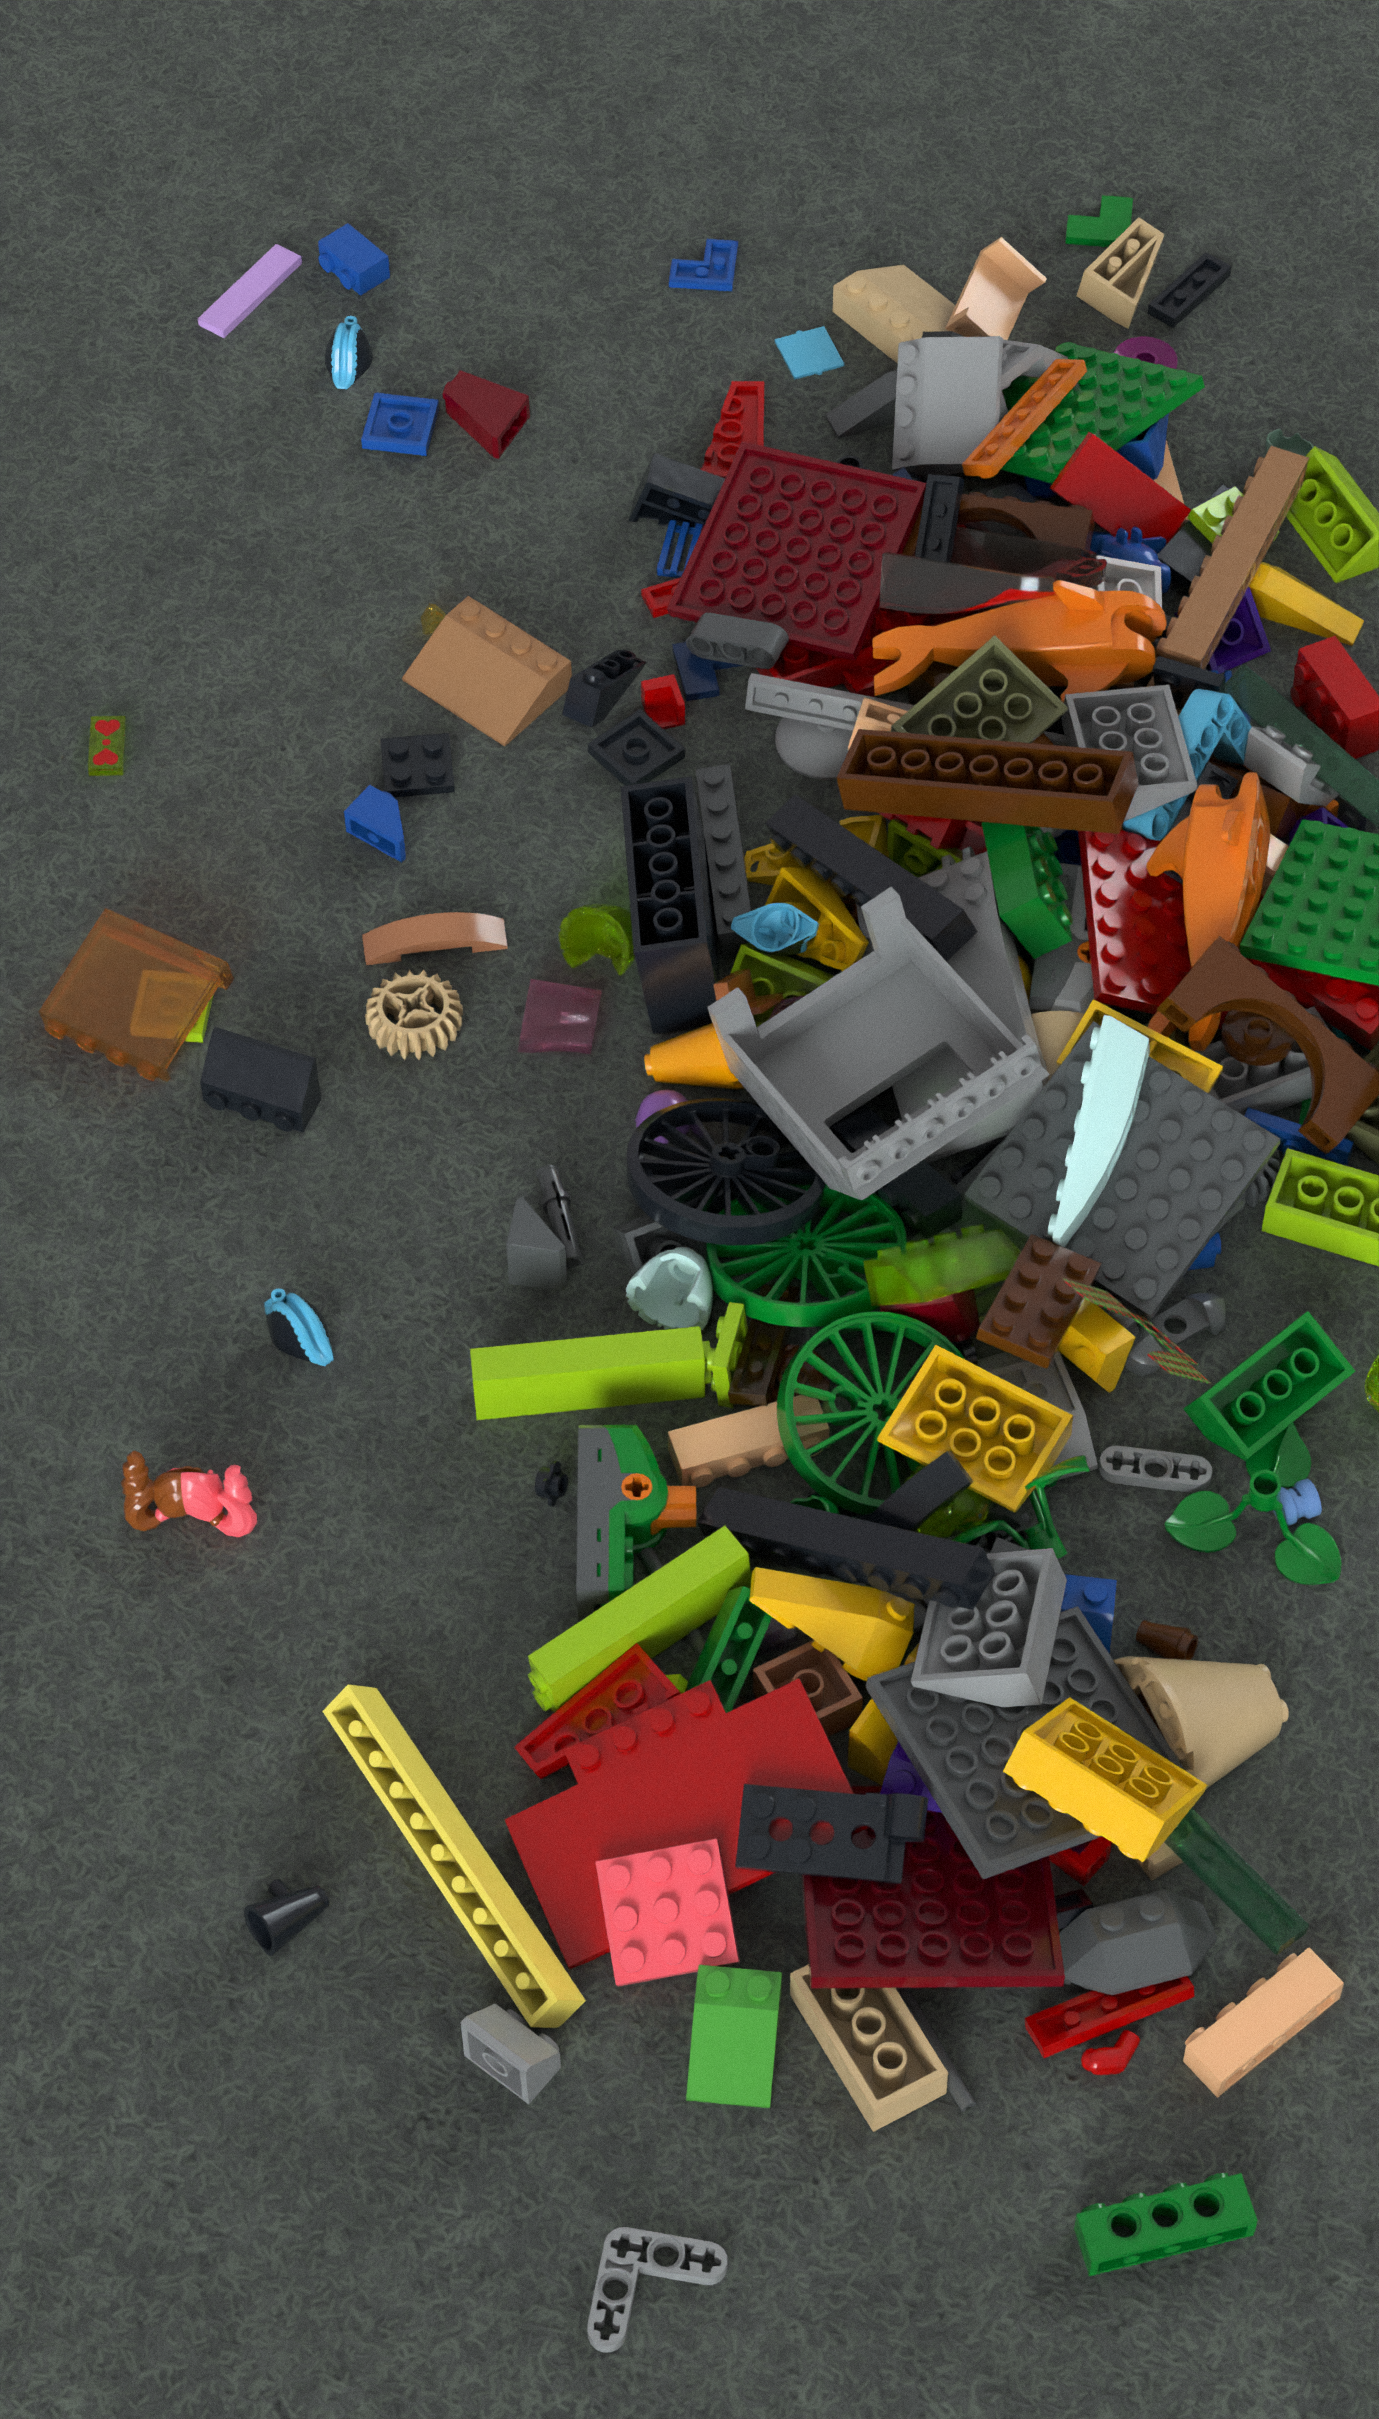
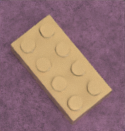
(872, 2047)

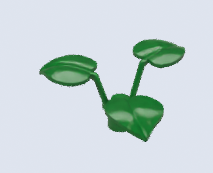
(1206, 1526)
(1042, 1534)

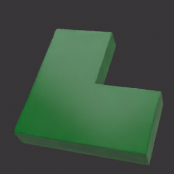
(1102, 230)

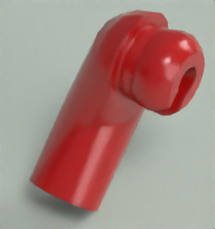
(1111, 2059)

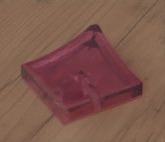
(559, 1018)

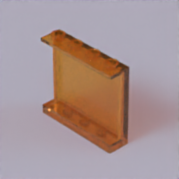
(133, 994)

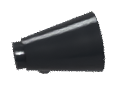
(284, 1916)

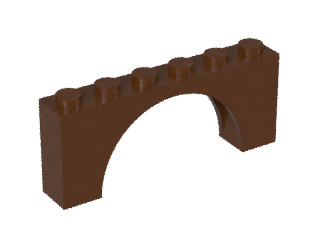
(1035, 520)
(1341, 1079)

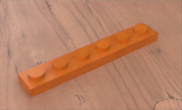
(1024, 418)

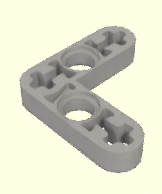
(630, 2267)

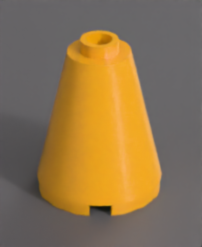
(691, 1060)

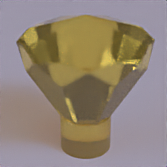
(431, 618)

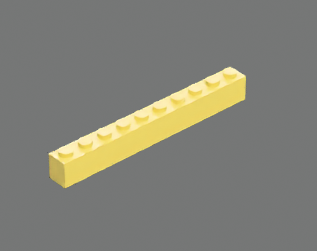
(454, 1857)

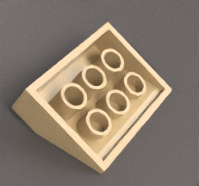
(890, 306)

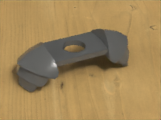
(1196, 1310)

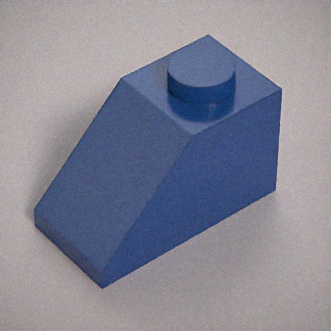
(377, 821)

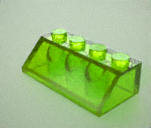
(940, 1267)

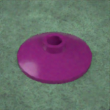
(1148, 350)

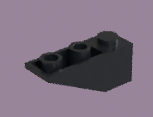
(600, 686)

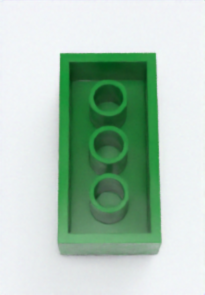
(1028, 885)

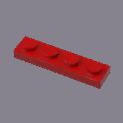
(1100, 2013)

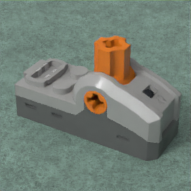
(1064, 975)

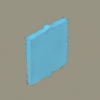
(809, 352)

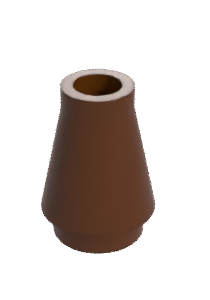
(1167, 1640)

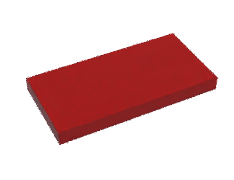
(1118, 492)

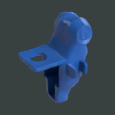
(1132, 549)

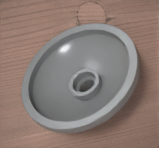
(812, 748)

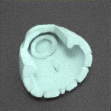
(673, 1290)

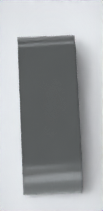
(737, 640)

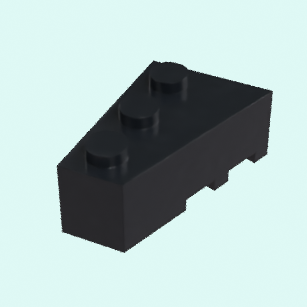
(675, 493)

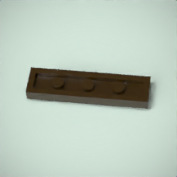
(761, 1357)

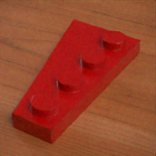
(739, 421)
(615, 1695)

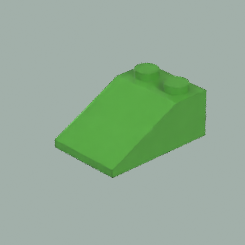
(734, 2036)

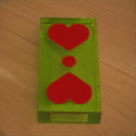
(107, 745)

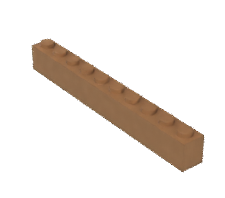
(1234, 559)

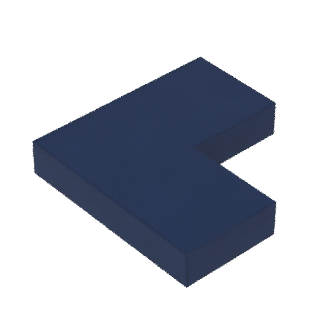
(697, 673)

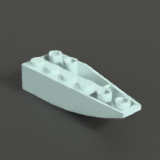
(1103, 1123)

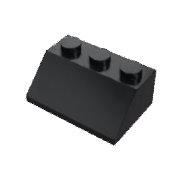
(260, 1080)

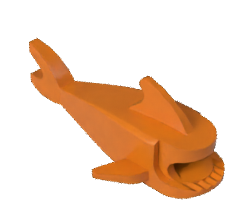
(1065, 639)
(1222, 867)

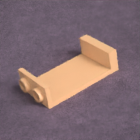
(994, 292)

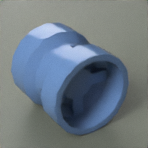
(1300, 1501)

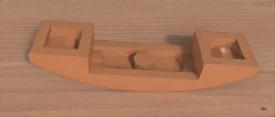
(434, 933)

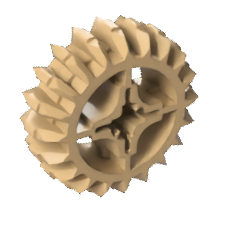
(417, 1023)

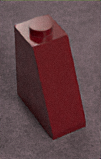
(486, 411)

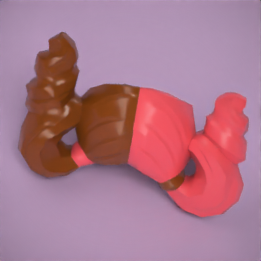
(187, 1493)

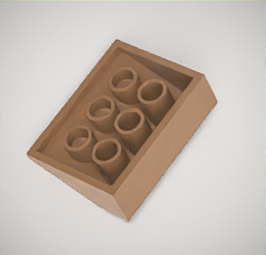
(489, 671)

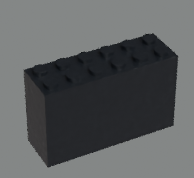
(670, 903)

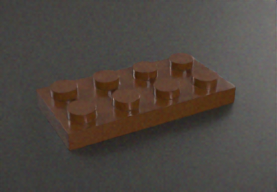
(1035, 1303)

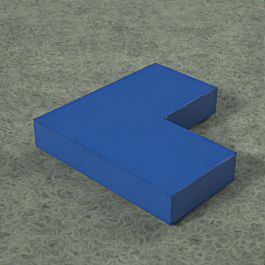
(713, 273)

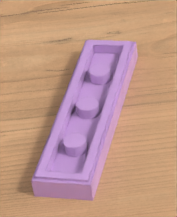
(249, 290)

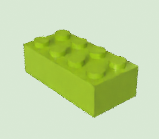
(1325, 1206)

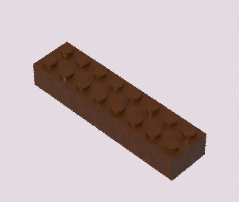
(988, 781)

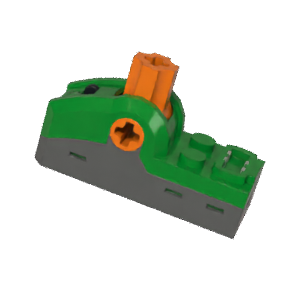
(620, 1510)

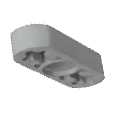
(1145, 1457)

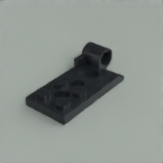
(892, 1816)

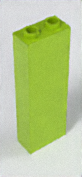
(589, 1372)
(649, 1613)

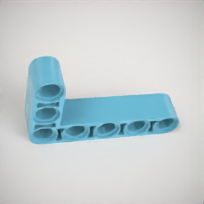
(1209, 725)

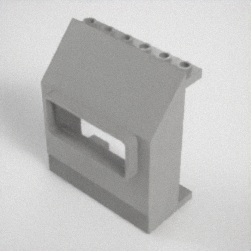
(863, 1037)

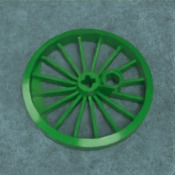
(816, 1256)
(862, 1401)

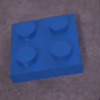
(400, 424)

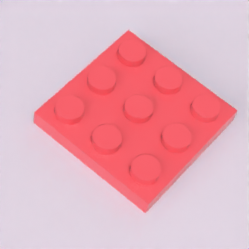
(667, 1912)

